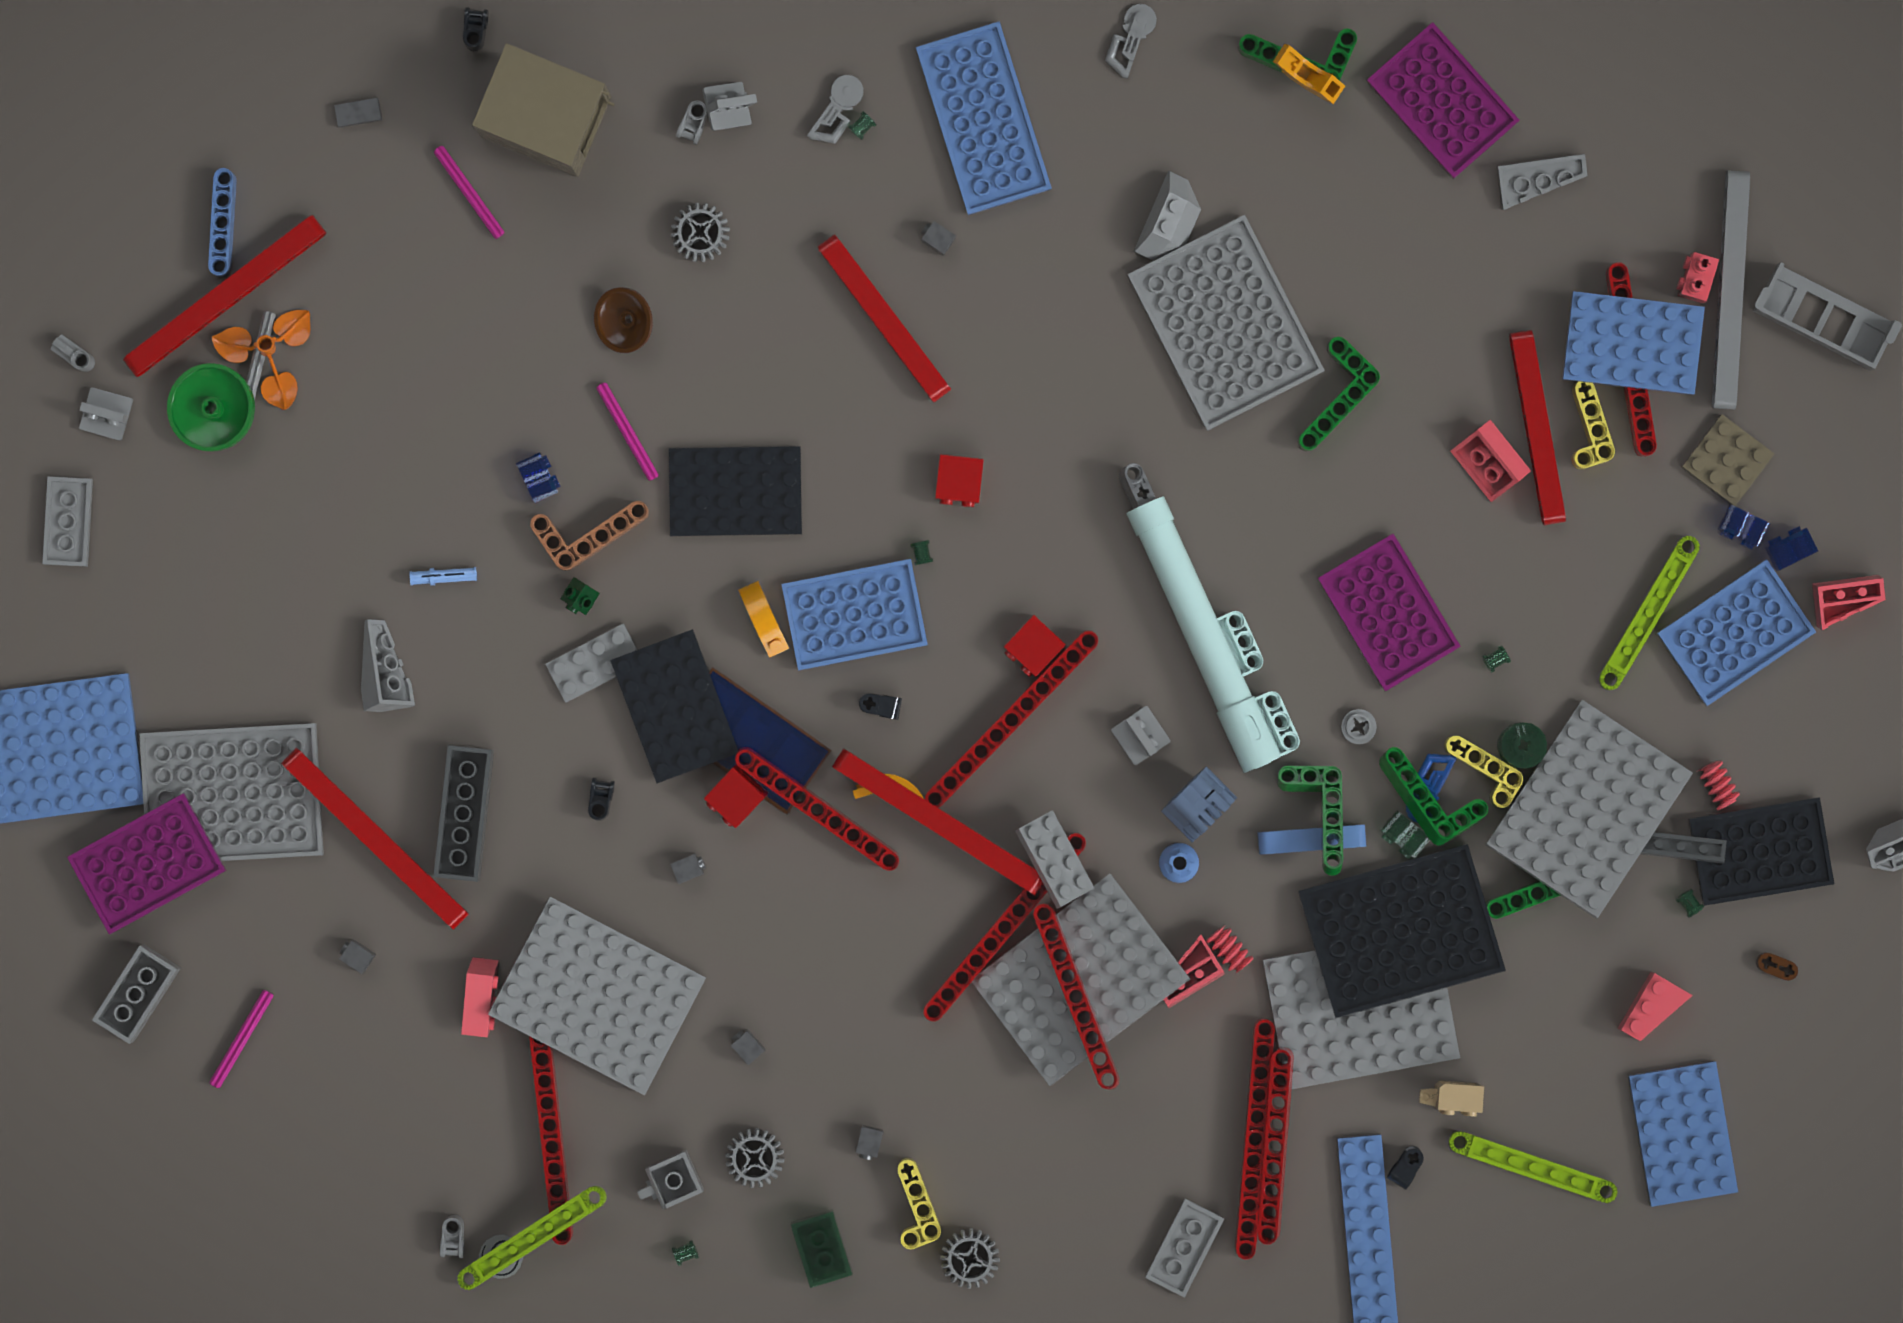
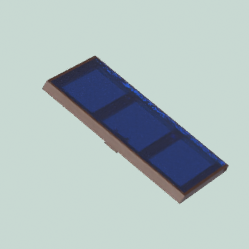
(769, 735)

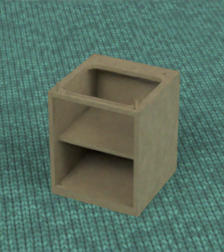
(542, 110)

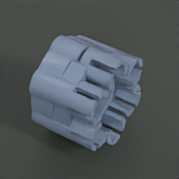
(1199, 799)

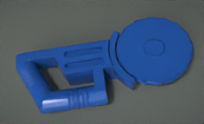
(1436, 779)

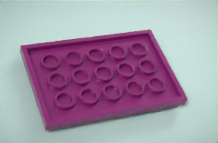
(1442, 100)
(1389, 612)
(146, 863)

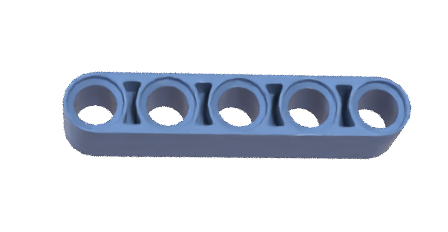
(218, 212)
(1307, 839)

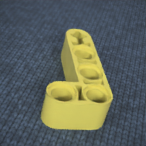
(1588, 422)
(1482, 767)
(915, 1201)

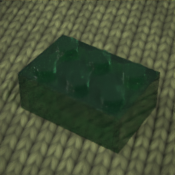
(821, 1248)

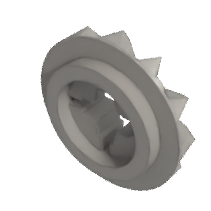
(1361, 716)

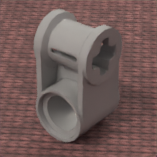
(692, 123)
(452, 1241)

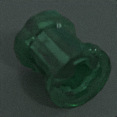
(862, 125)
(921, 552)
(1496, 659)
(1691, 911)
(685, 1253)

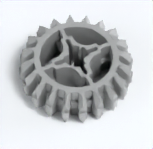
(692, 239)
(762, 1164)
(960, 1255)

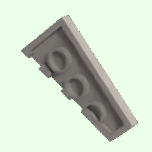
(1533, 178)

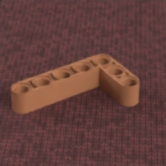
(590, 537)

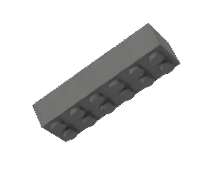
(463, 813)

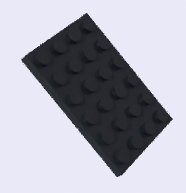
(735, 491)
(674, 706)
(1766, 851)

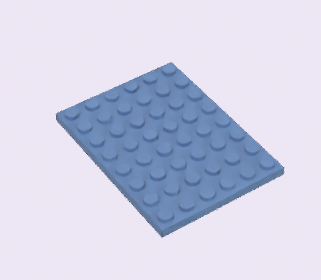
(68, 749)

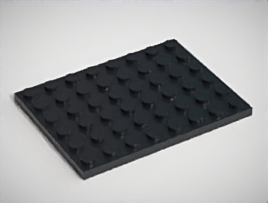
(1401, 931)

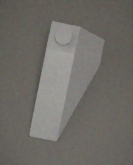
(383, 679)

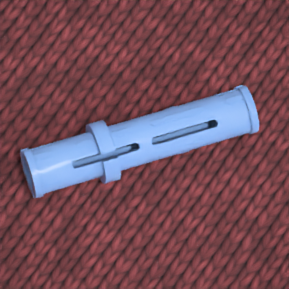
(443, 576)

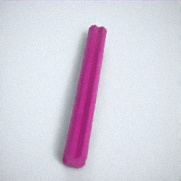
(469, 192)
(627, 431)
(241, 1039)

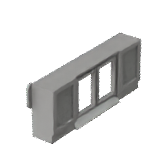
(1866, 336)

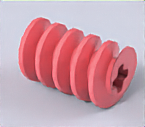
(1719, 784)
(1229, 949)

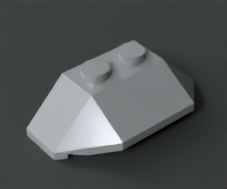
(1170, 218)
(1886, 847)

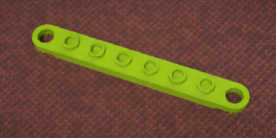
(1649, 613)
(1532, 1166)
(531, 1237)

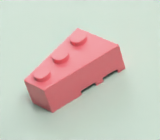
(1845, 597)
(1200, 967)
(479, 997)
(1652, 1006)

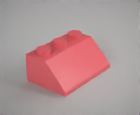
(1490, 461)

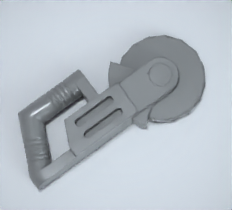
(1139, 22)
(845, 93)

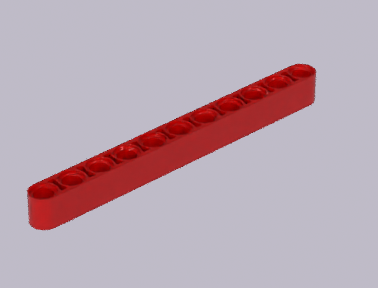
(224, 296)
(1016, 709)
(938, 821)
(374, 838)
(986, 954)
(550, 1135)
(1254, 1149)

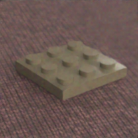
(1727, 460)

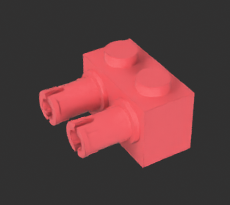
(1697, 277)

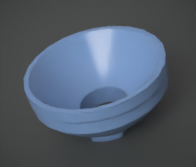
(1168, 856)

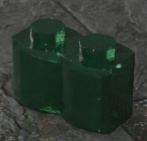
(1405, 835)

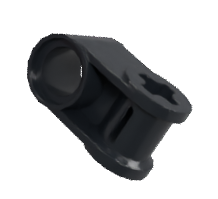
(475, 24)
(884, 706)
(600, 797)
(1404, 1171)

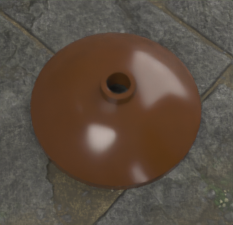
(614, 322)

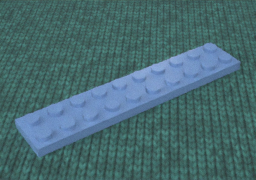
(1367, 1229)

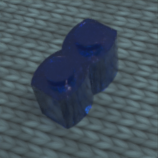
(538, 478)
(1743, 526)
(1791, 548)

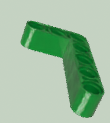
(1338, 49)
(1343, 398)
(1427, 801)
(1328, 810)
(1526, 899)

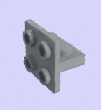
(728, 106)
(105, 413)
(1140, 735)

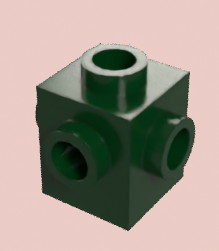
(579, 596)

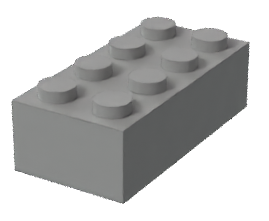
(136, 993)

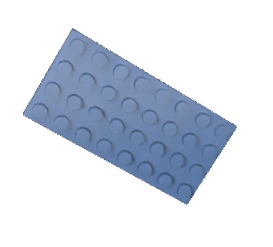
(983, 118)

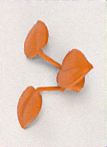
(236, 341)

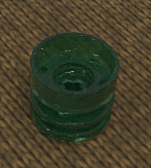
(1510, 740)

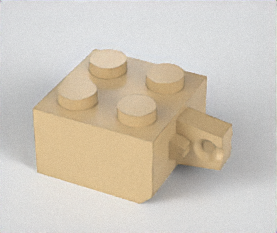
(1454, 1096)

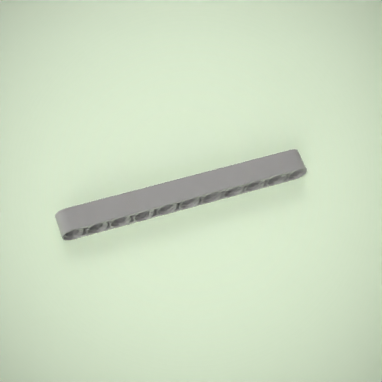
(1730, 289)

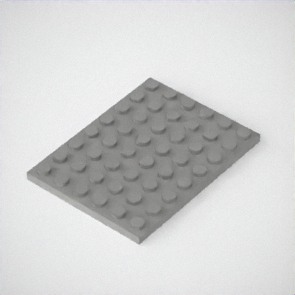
(1225, 322)
(238, 787)
(1589, 809)
(1118, 961)
(596, 995)
(1358, 1044)

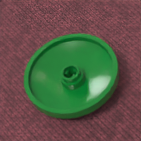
(210, 407)

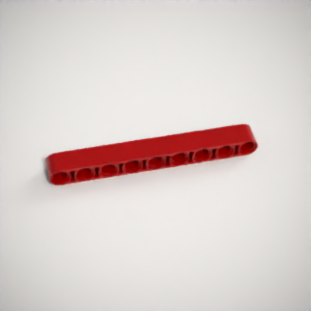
(884, 318)
(1630, 393)
(1537, 427)
(823, 818)
(1084, 1004)
(1270, 1155)

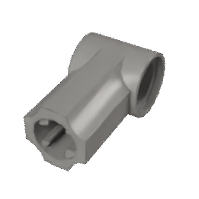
(72, 353)

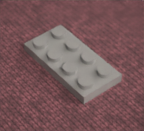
(67, 521)
(590, 663)
(1054, 859)
(1184, 1247)

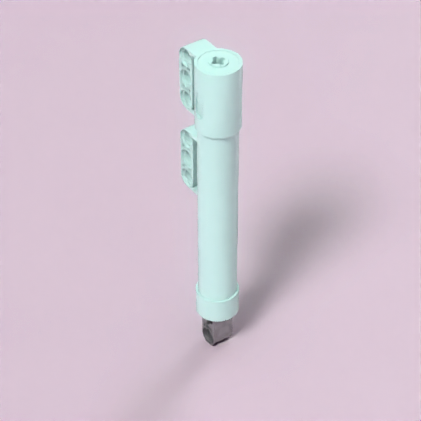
(1210, 639)

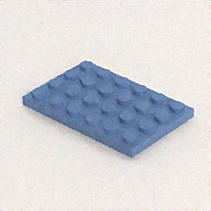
(1633, 343)
(854, 614)
(1736, 632)
(1683, 1133)

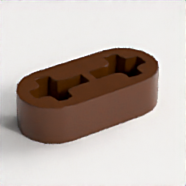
(1779, 961)

